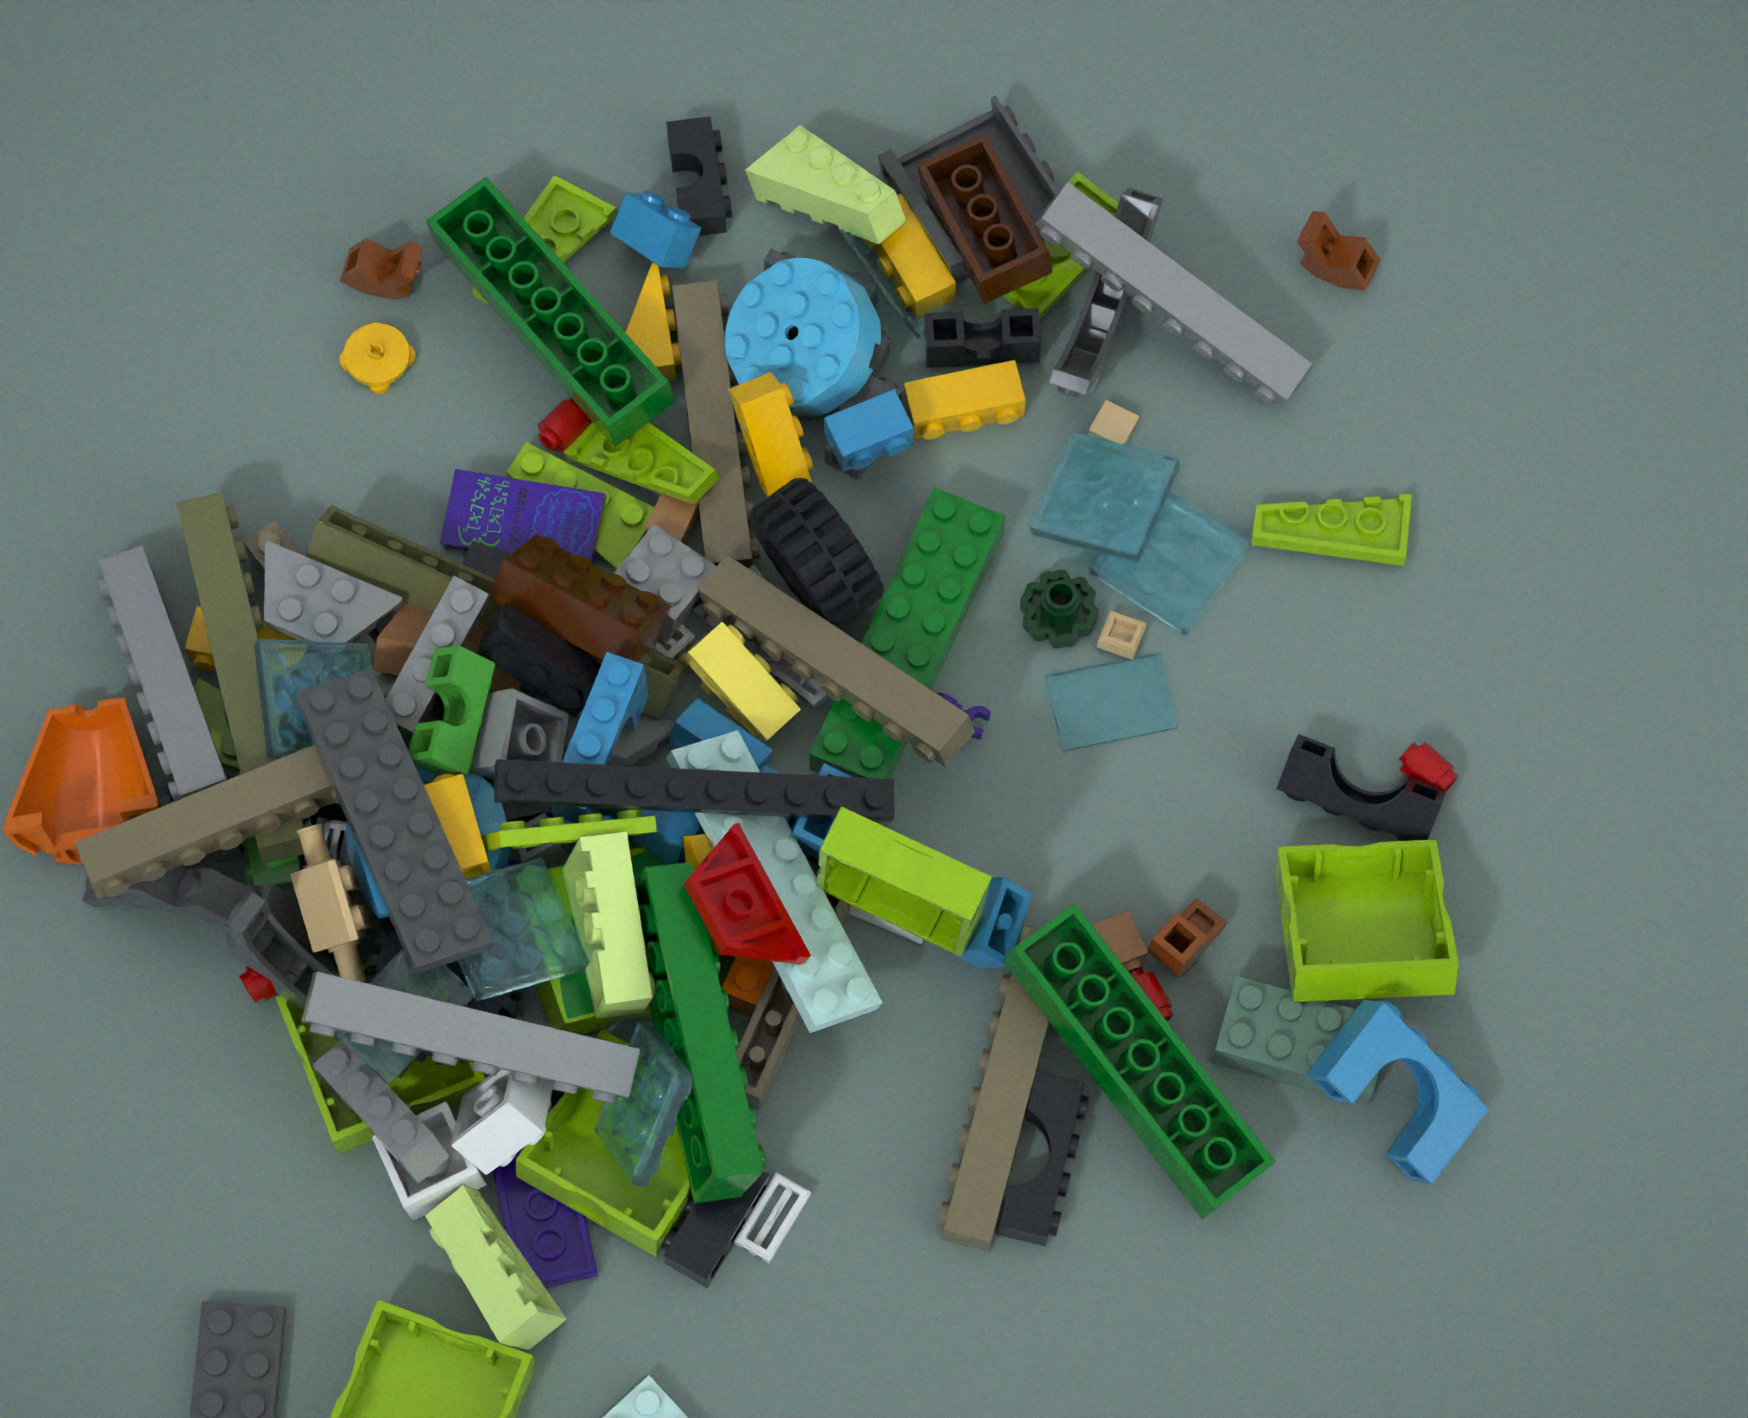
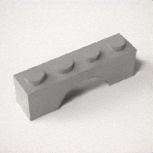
(449, 626)
(381, 1111)

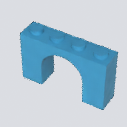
(612, 704)
(693, 726)
(1445, 1106)

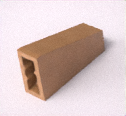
(402, 634)

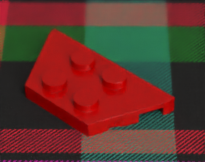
(743, 905)

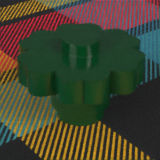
(1059, 609)

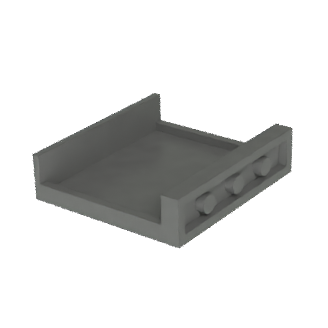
(1016, 153)

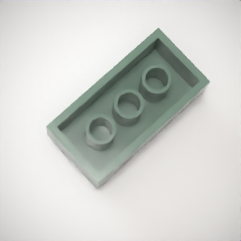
(1279, 1037)

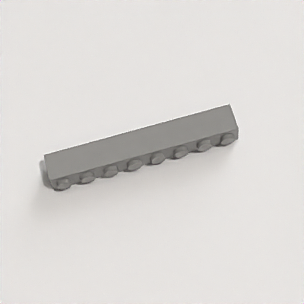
(1172, 294)
(162, 673)
(471, 1036)

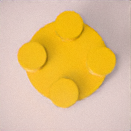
(377, 356)

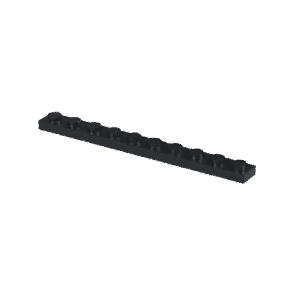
(691, 790)

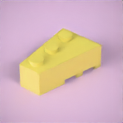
(741, 682)

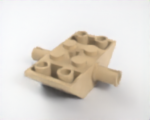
(329, 904)

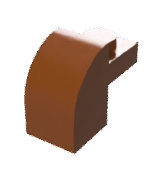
(1336, 257)
(381, 270)
(1186, 937)

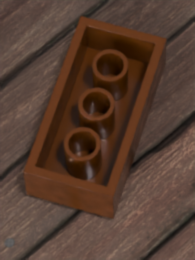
(984, 218)
(579, 600)

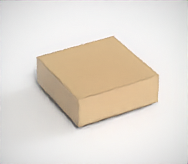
(1113, 423)
(1121, 635)

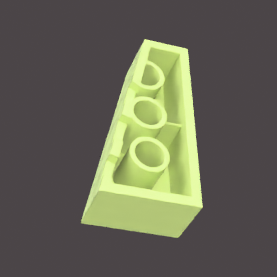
(828, 186)
(609, 924)
(494, 1270)

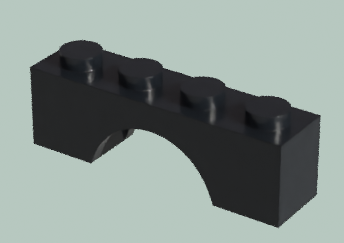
(1315, 777)
(1030, 1206)

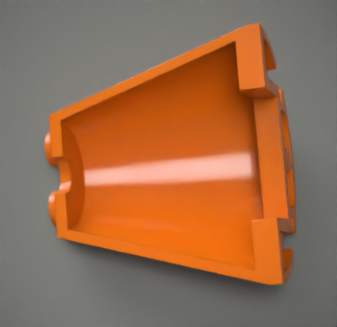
(80, 780)

